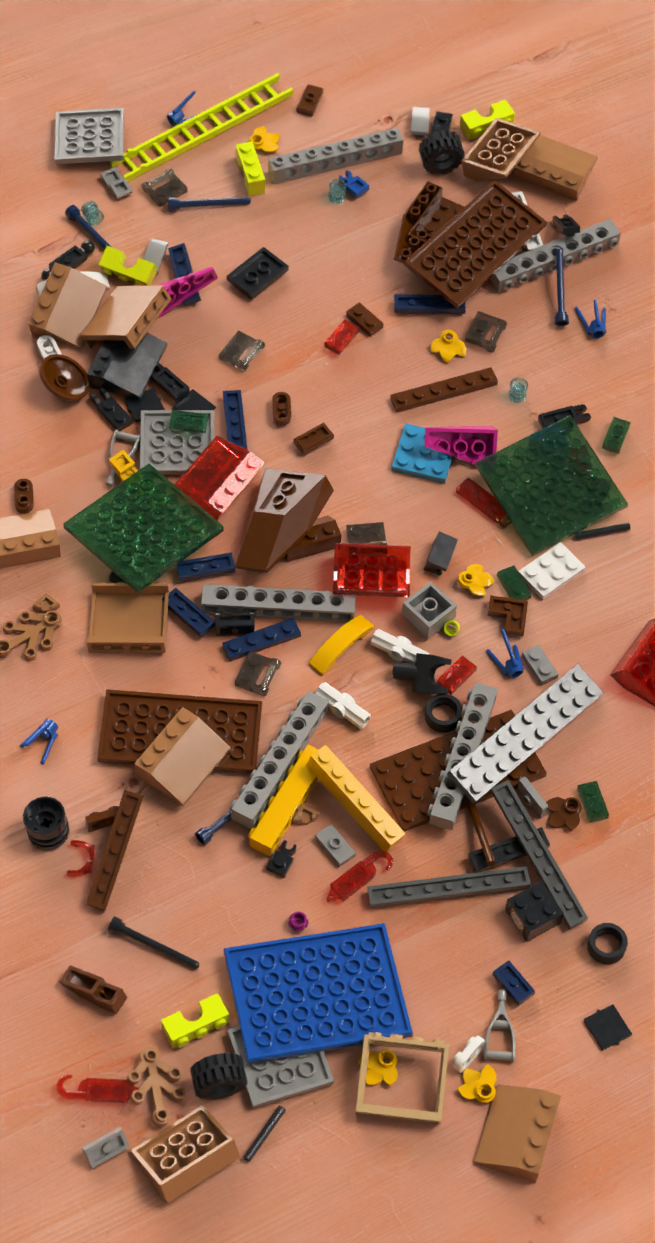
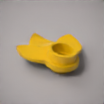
(264, 140)
(447, 347)
(475, 580)
(379, 1070)
(478, 1082)

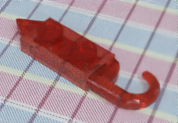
(357, 877)
(98, 1090)

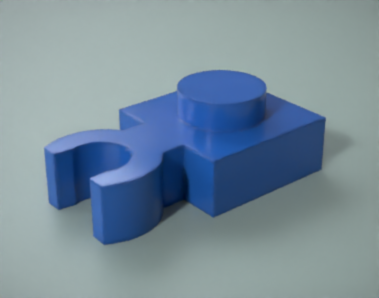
(354, 186)

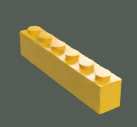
(355, 799)
(284, 806)

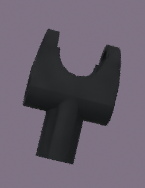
(422, 673)

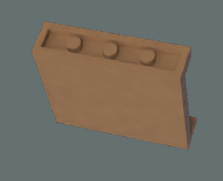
(127, 314)
(128, 619)

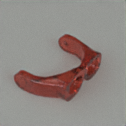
(88, 868)

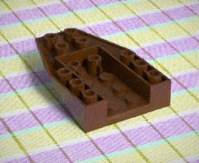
(424, 219)
(281, 516)

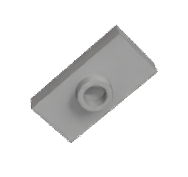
(532, 797)
(335, 845)

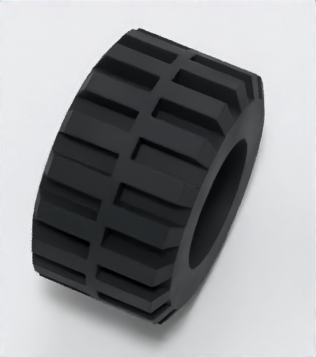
(441, 152)
(218, 1076)

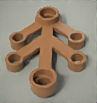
(31, 632)
(155, 1082)

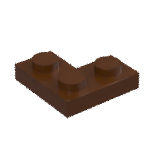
(511, 609)

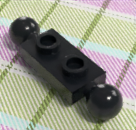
(71, 258)

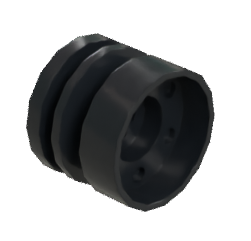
(45, 813)

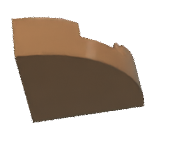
(46, 604)
(305, 816)

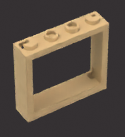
(415, 1043)

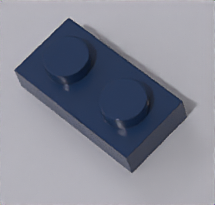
(513, 982)

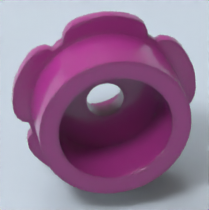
(298, 916)

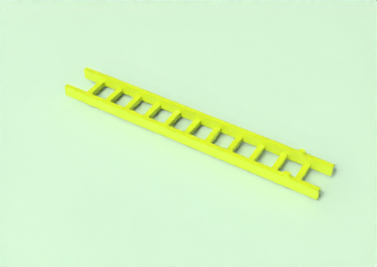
(196, 120)

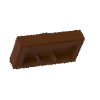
(310, 100)
(313, 438)

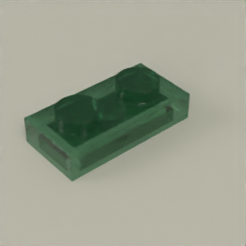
(188, 421)
(616, 435)
(514, 583)
(593, 801)

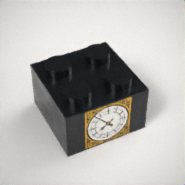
(534, 911)

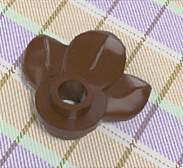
(562, 814)

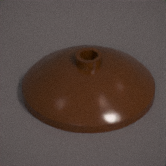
(64, 377)

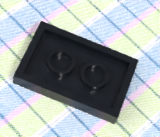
(257, 273)

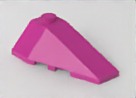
(186, 286)
(463, 442)

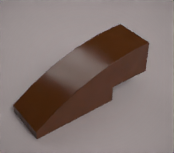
(93, 989)

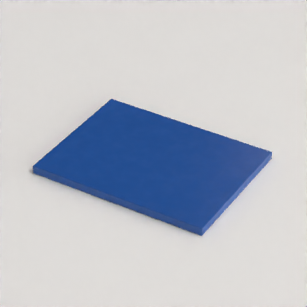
(316, 992)

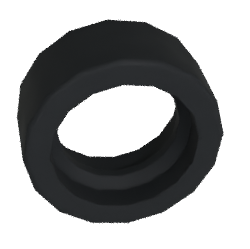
(443, 699)
(614, 930)

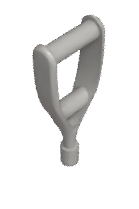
(124, 436)
(503, 1024)

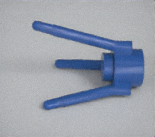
(176, 116)
(596, 328)
(513, 666)
(45, 730)

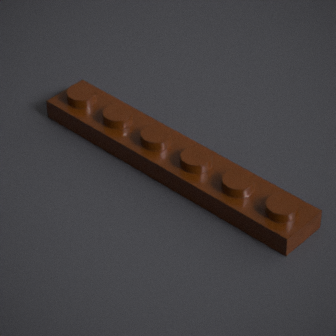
(443, 389)
(114, 850)

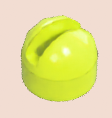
(449, 630)

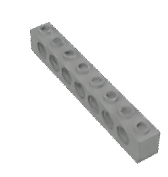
(335, 156)
(543, 258)
(271, 609)
(486, 697)
(249, 814)

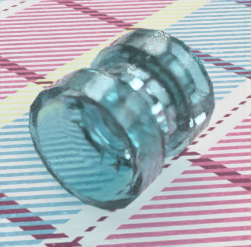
(337, 191)
(92, 213)
(518, 390)

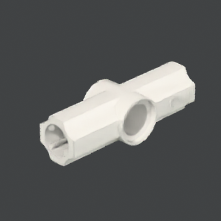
(397, 647)
(344, 705)

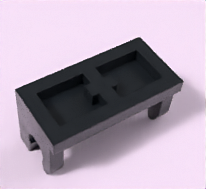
(440, 553)
(234, 625)

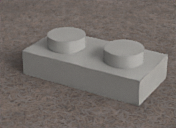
(540, 665)
(106, 1147)

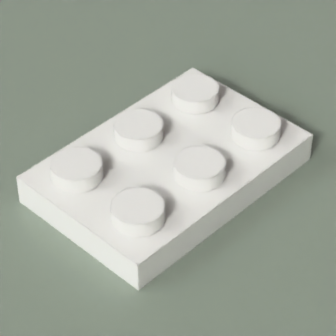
(551, 571)

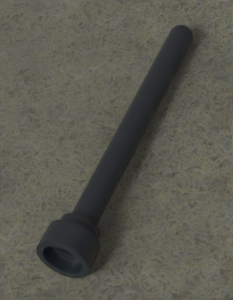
(117, 927)

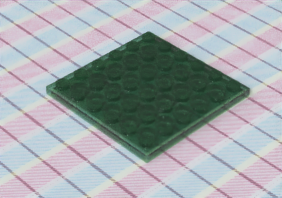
(551, 485)
(143, 527)

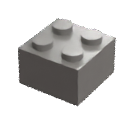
(429, 610)

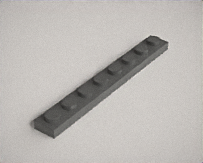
(538, 853)
(448, 887)

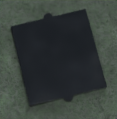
(148, 401)
(193, 401)
(607, 1027)

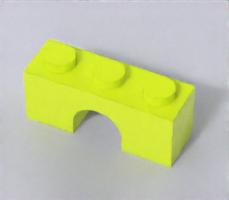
(475, 125)
(249, 163)
(113, 263)
(181, 1031)

